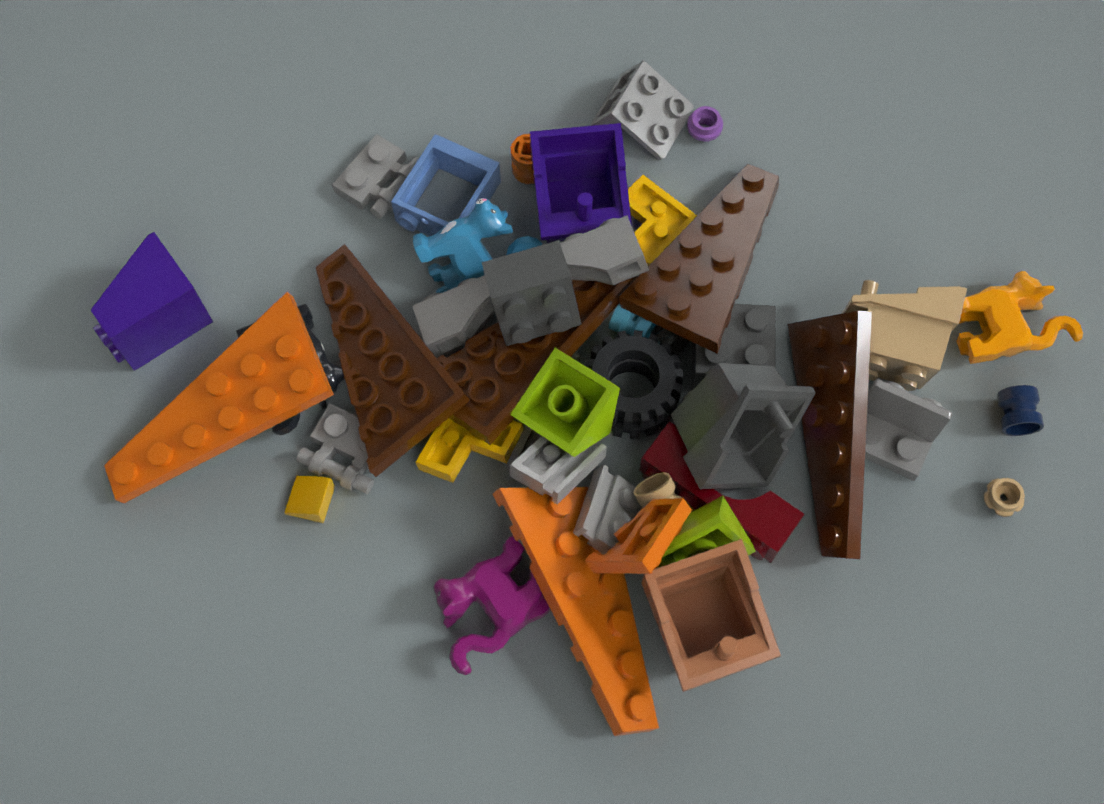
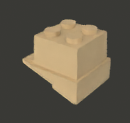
(909, 331)

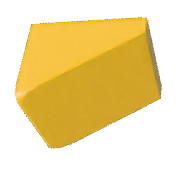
(310, 498)

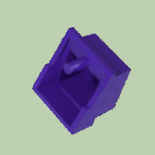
(578, 179)

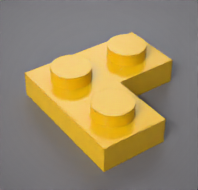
(660, 217)
(452, 444)

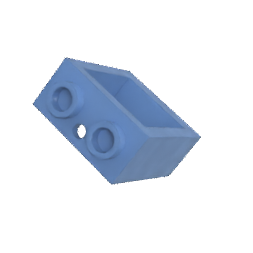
(450, 158)

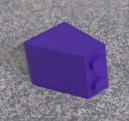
(148, 306)

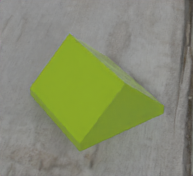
(568, 404)
(705, 530)

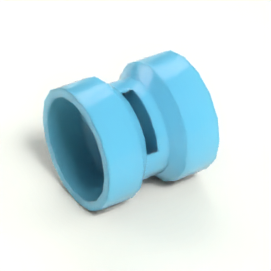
(627, 321)

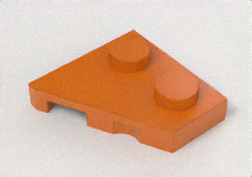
(643, 539)

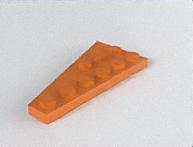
(242, 393)
(587, 603)

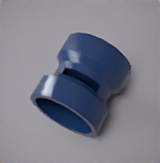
(1020, 410)

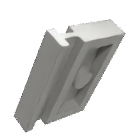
(552, 470)
(606, 509)

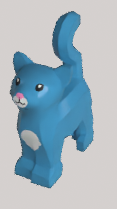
(463, 244)

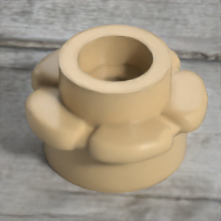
(1013, 492)

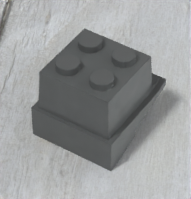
(739, 425)

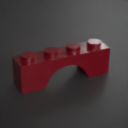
(765, 519)

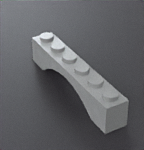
(601, 255)

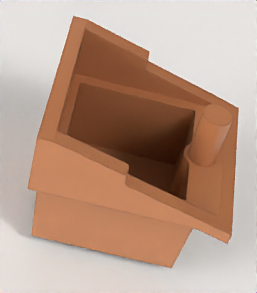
(711, 615)

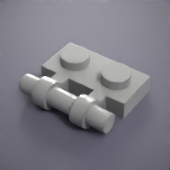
(370, 172)
(339, 434)

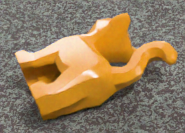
(1003, 324)

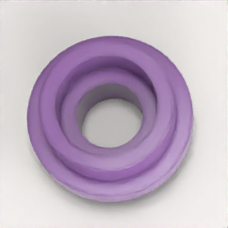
(705, 116)

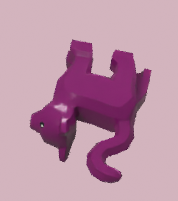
(504, 602)

